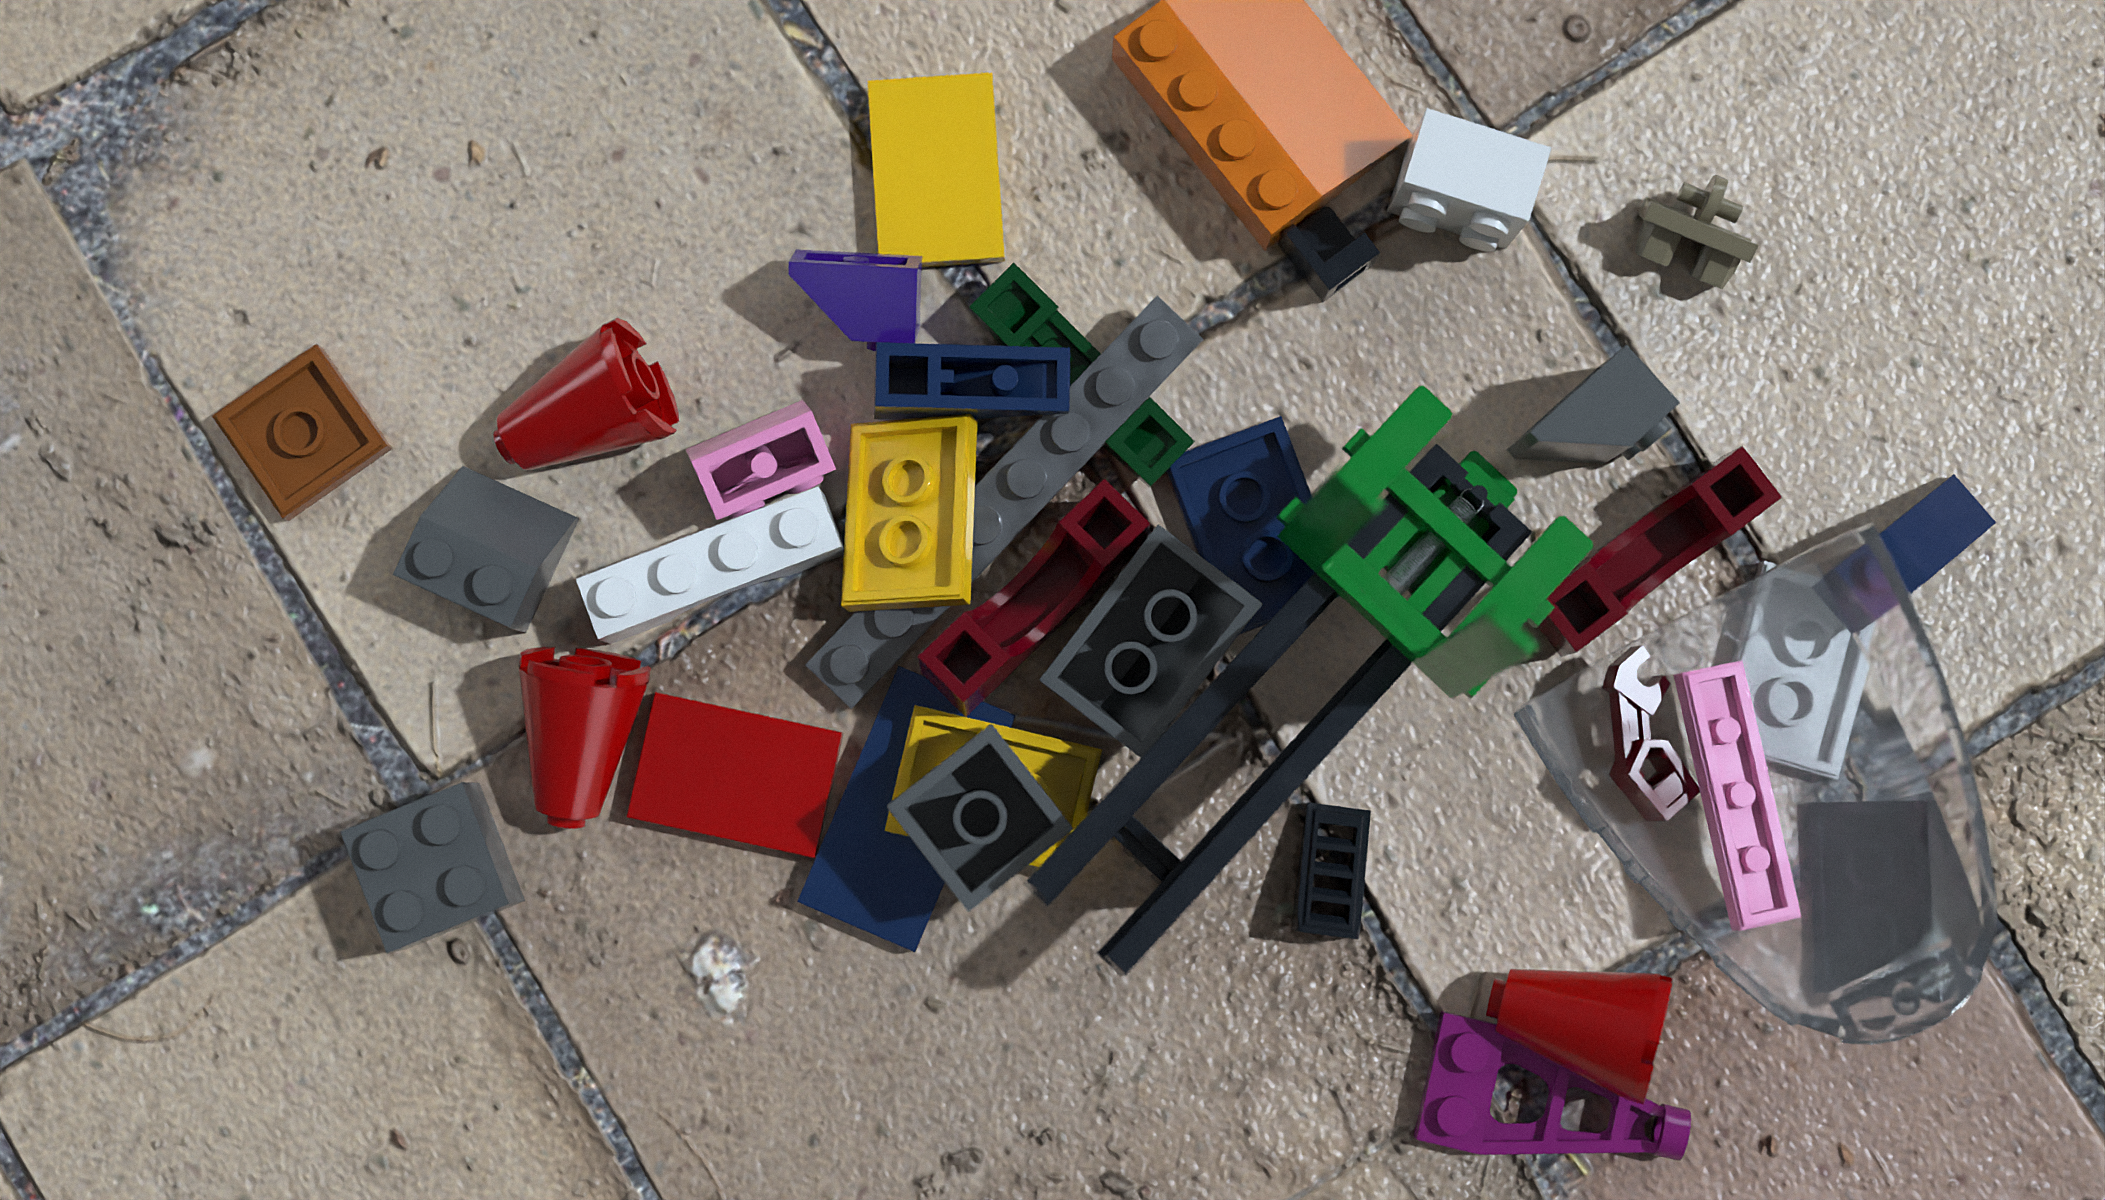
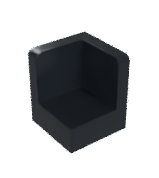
(1327, 252)

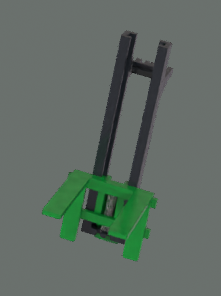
(1437, 536)

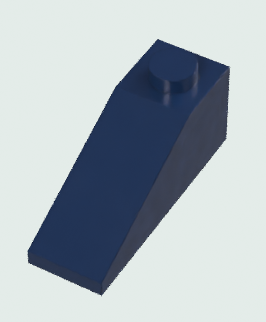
(969, 379)
(1935, 531)

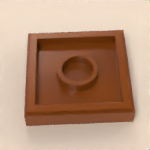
(302, 432)

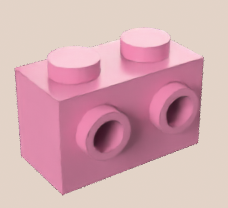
(761, 461)

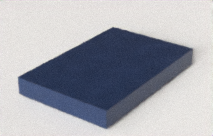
(1231, 505)

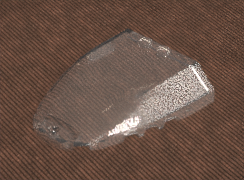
(1863, 783)

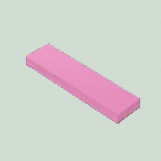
(1737, 796)

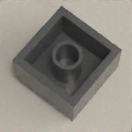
(979, 817)
(432, 866)

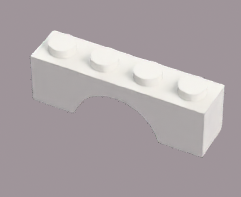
(709, 564)

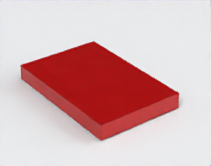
(735, 775)

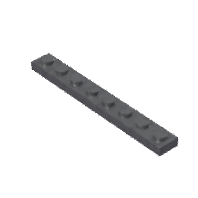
(1021, 487)

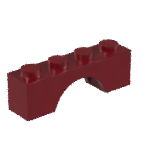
(1655, 548)
(1006, 629)

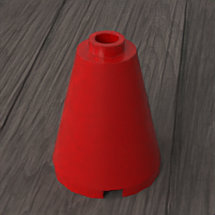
(589, 403)
(577, 726)
(1587, 1022)

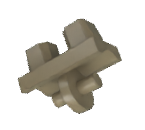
(1720, 247)

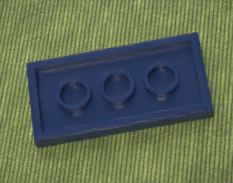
(870, 873)

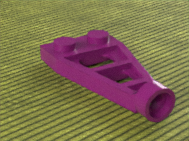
(1462, 1086)

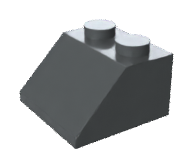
(1607, 414)
(487, 548)

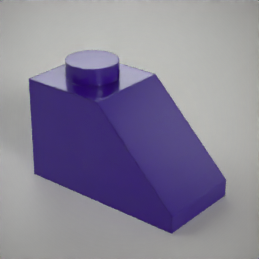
(863, 293)

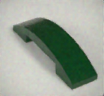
(1025, 316)

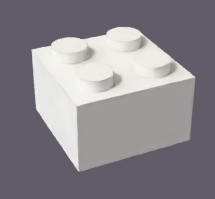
(1468, 181)

